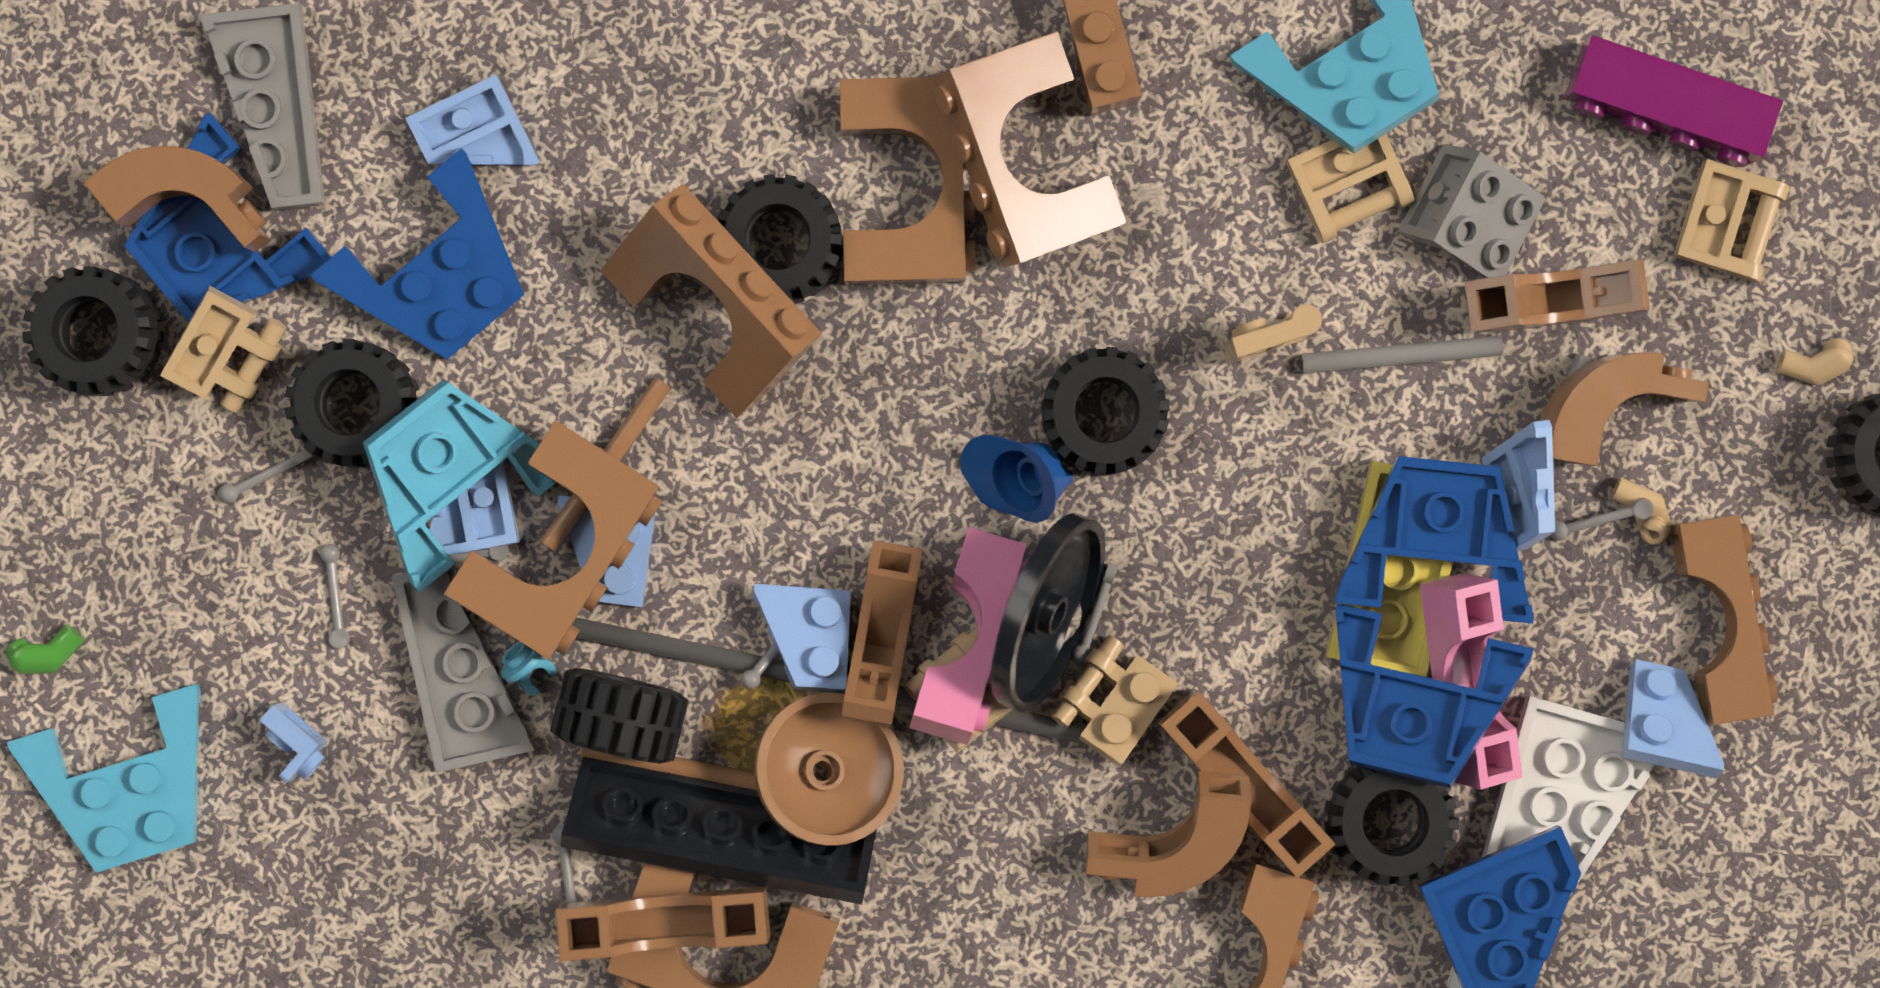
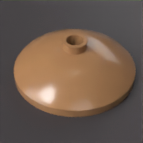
(860, 763)

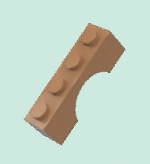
(1102, 55)
(1736, 680)
(1273, 811)
(1277, 908)
(663, 921)

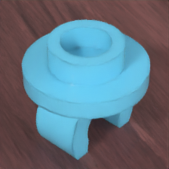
(520, 662)

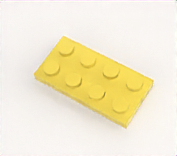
(1402, 632)

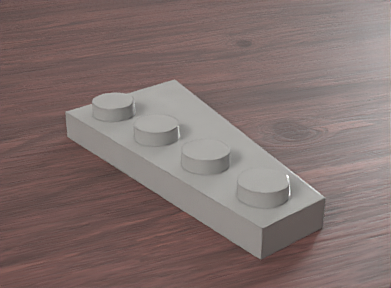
(271, 90)
(458, 687)

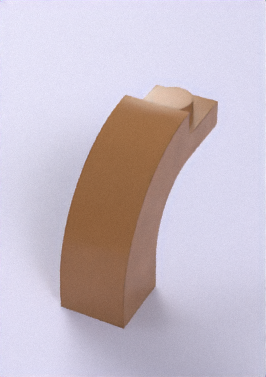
(154, 174)
(1556, 297)
(1595, 390)
(882, 632)
(1184, 854)

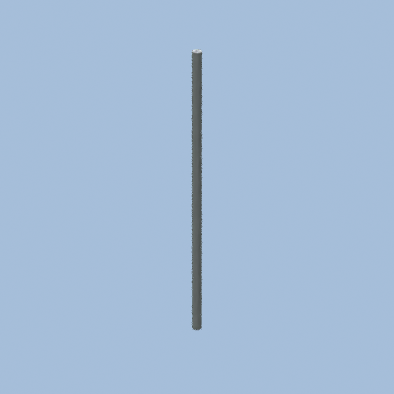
(742, 662)

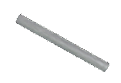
(1401, 354)

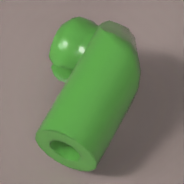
(44, 658)

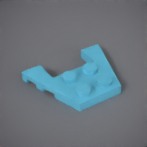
(1356, 87)
(432, 458)
(130, 805)

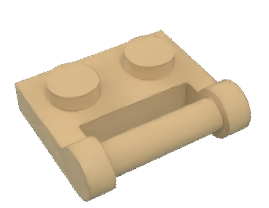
(1333, 169)
(1716, 216)
(1258, 337)

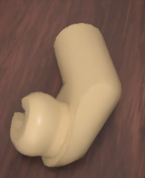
(1822, 367)
(1656, 527)

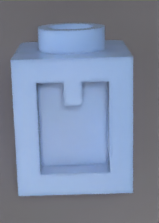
(292, 732)

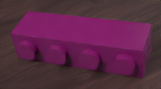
(1673, 101)

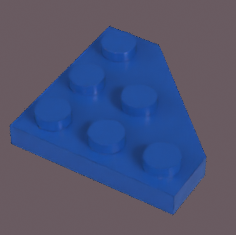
(1504, 910)

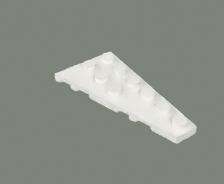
(1568, 780)

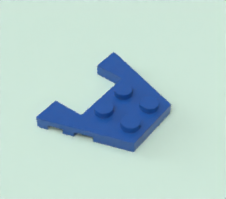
(190, 247)
(449, 286)
(1440, 515)
(1412, 721)

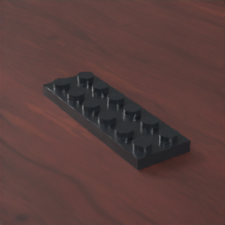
(704, 831)

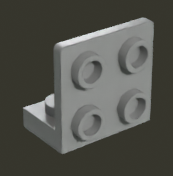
(1472, 210)

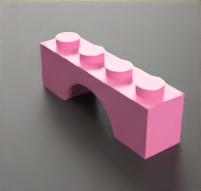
(1458, 621)
(953, 693)

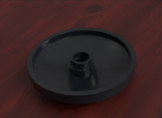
(1039, 609)

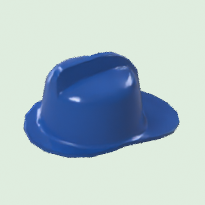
(1015, 476)

